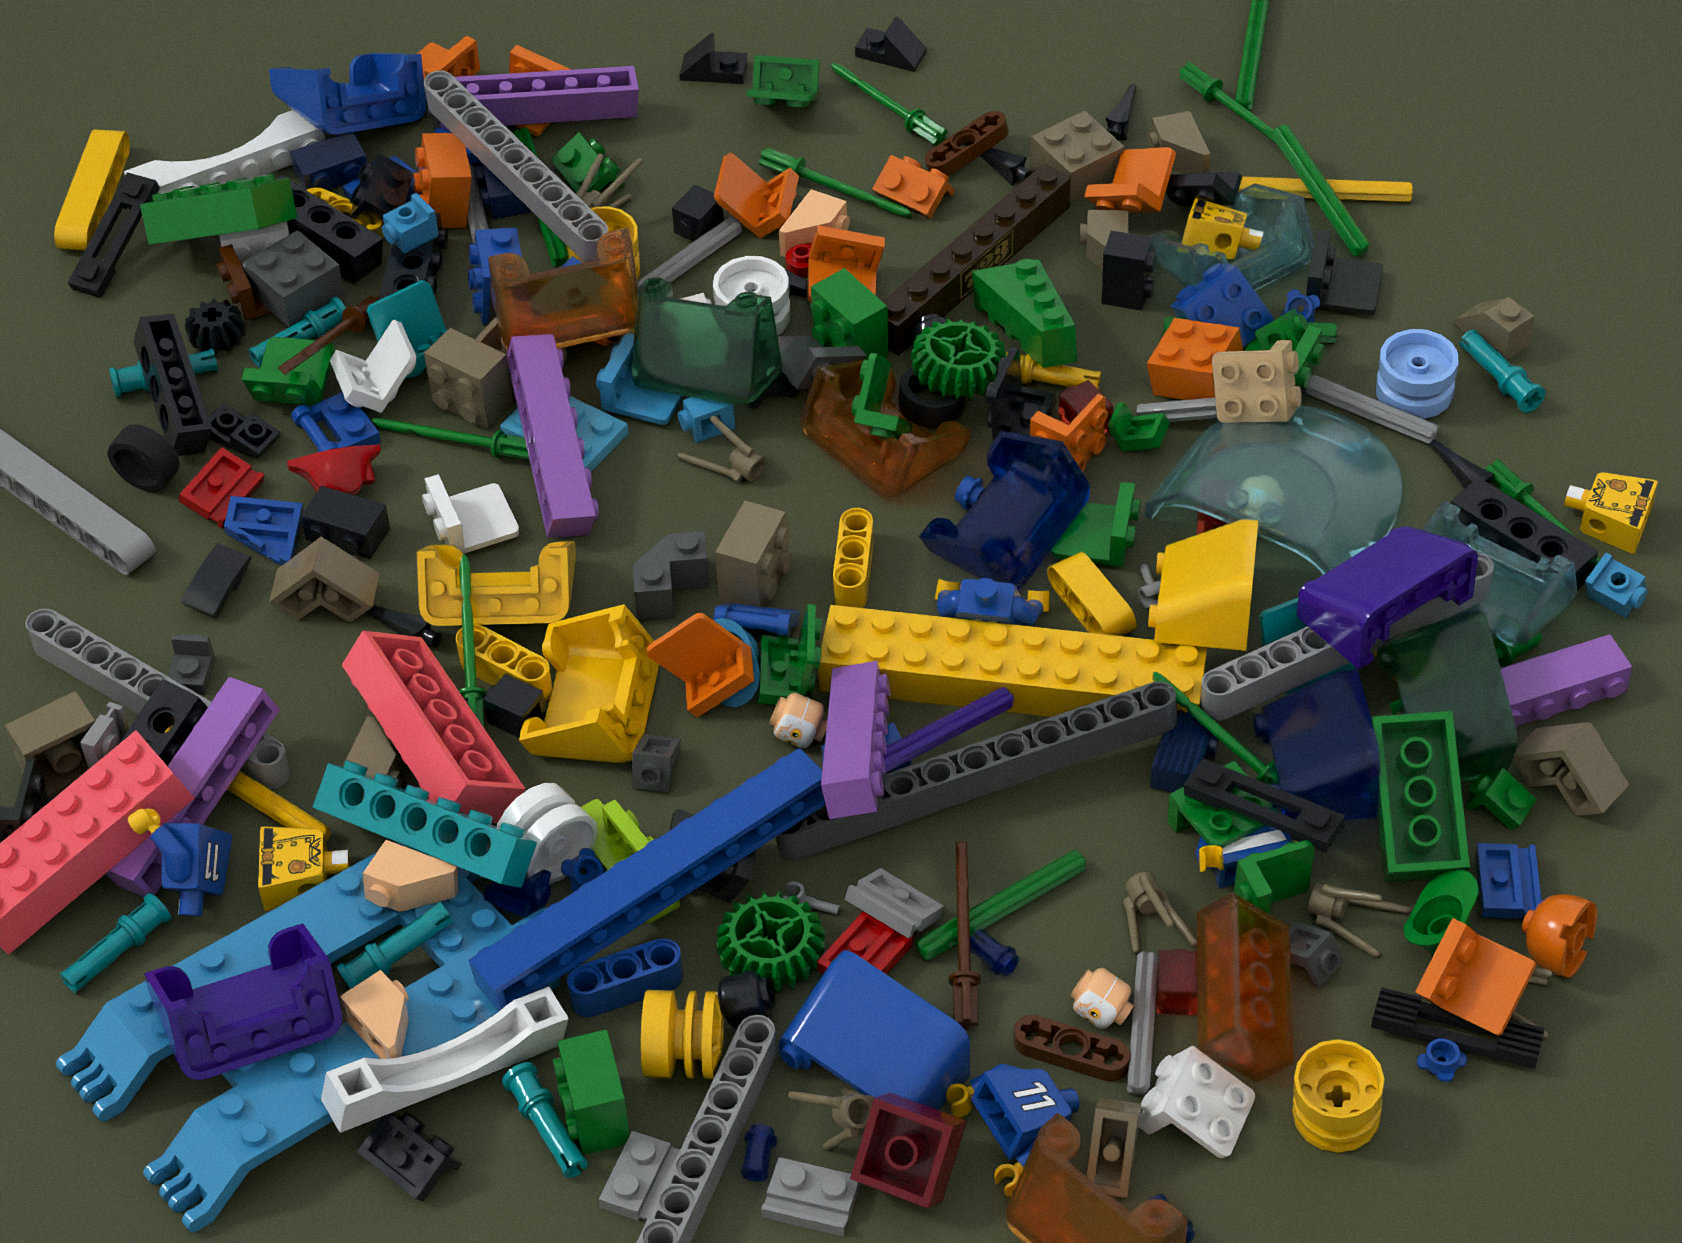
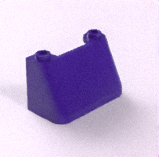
(1382, 585)
(252, 1012)

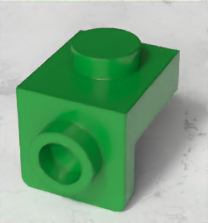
(1286, 327)
(1137, 431)
(1502, 797)

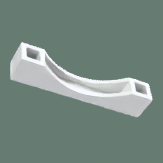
(258, 157)
(381, 1086)

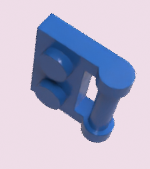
(344, 420)
(758, 617)

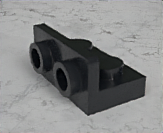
(408, 1154)

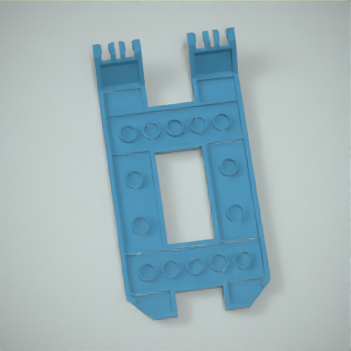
(280, 1097)

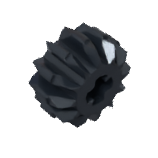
(214, 326)

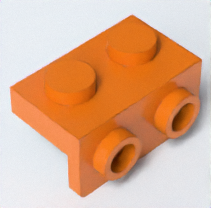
(911, 186)

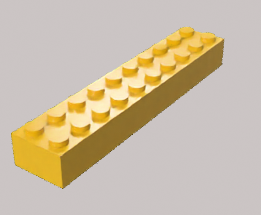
(966, 659)

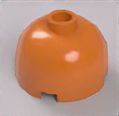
(1558, 932)

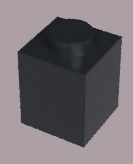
(696, 213)
(512, 703)

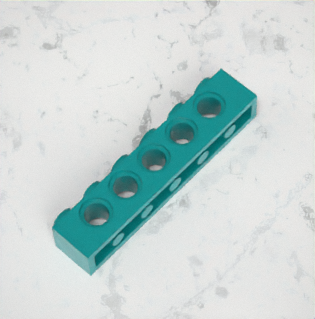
(342, 797)

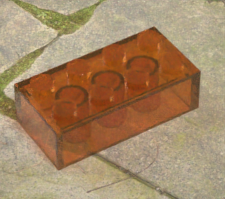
(1244, 988)

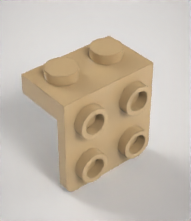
(1256, 384)

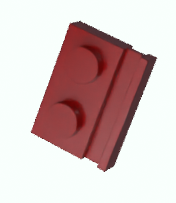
(218, 481)
(870, 941)

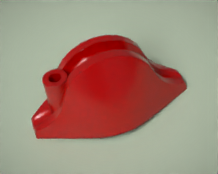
(339, 468)

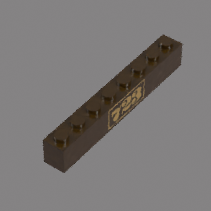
(984, 245)

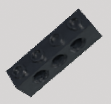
(336, 234)
(416, 264)
(172, 384)
(1521, 529)
(167, 707)

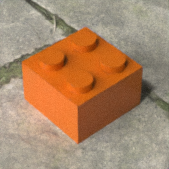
(444, 177)
(1184, 356)

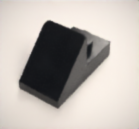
(894, 48)
(707, 65)

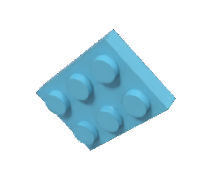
(598, 430)

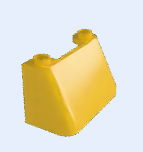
(1206, 588)
(498, 596)
(598, 688)

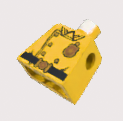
(1219, 229)
(1614, 508)
(294, 863)

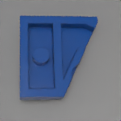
(265, 526)

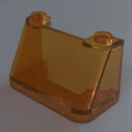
(571, 301)
(883, 465)
(1064, 1206)

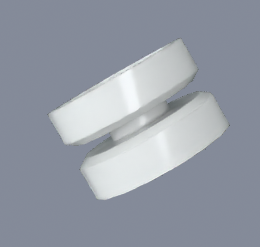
(757, 276)
(555, 825)

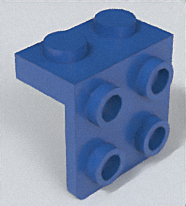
(488, 243)
(1224, 299)

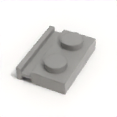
(104, 734)
(894, 902)
(638, 1176)
(810, 1197)

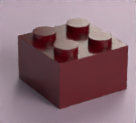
(908, 1150)

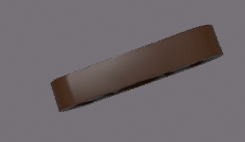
(983, 131)
(1062, 1033)

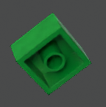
(849, 315)
(591, 1092)

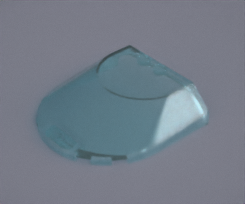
(1308, 481)

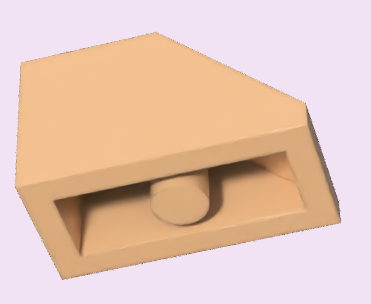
(812, 211)
(408, 878)
(378, 1014)

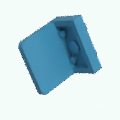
(623, 397)

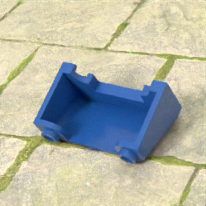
(381, 93)
(877, 1035)

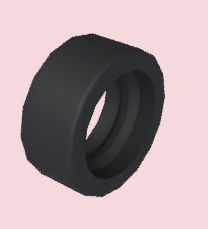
(923, 411)
(126, 458)

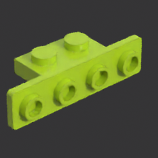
(618, 838)

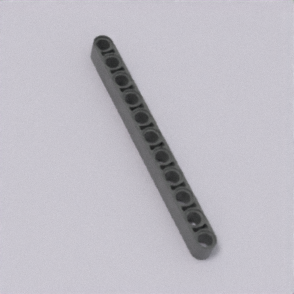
(994, 766)

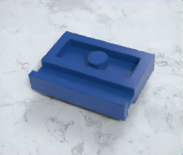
(1507, 880)

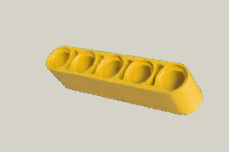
(92, 188)

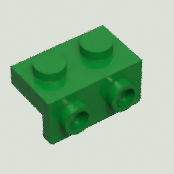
(577, 158)

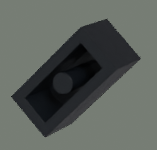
(1127, 270)
(346, 521)

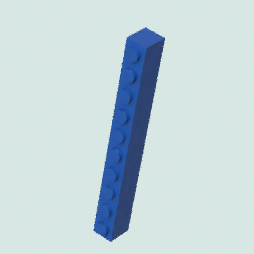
(649, 880)

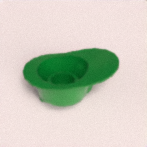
(1442, 899)

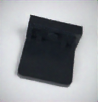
(1010, 402)

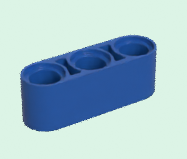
(606, 976)

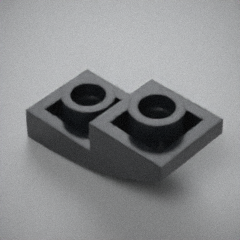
(242, 434)
(215, 579)

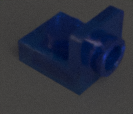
(524, 900)

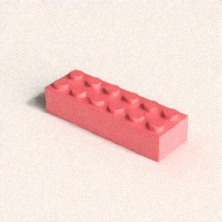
(431, 723)
(81, 836)

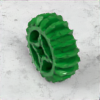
(957, 358)
(781, 923)

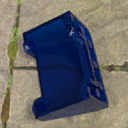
(1018, 514)
(1325, 746)

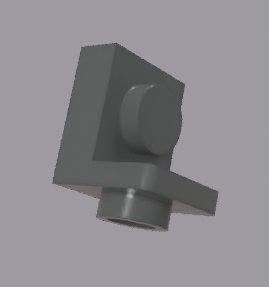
(192, 661)
(654, 762)
(1315, 951)

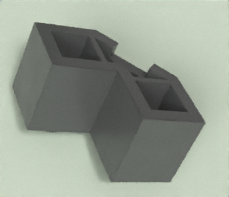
(670, 565)

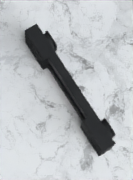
(94, 274)
(1212, 785)
(1398, 1014)

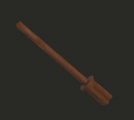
(354, 319)
(964, 981)

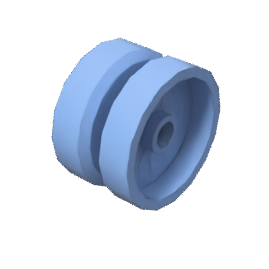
(1417, 372)

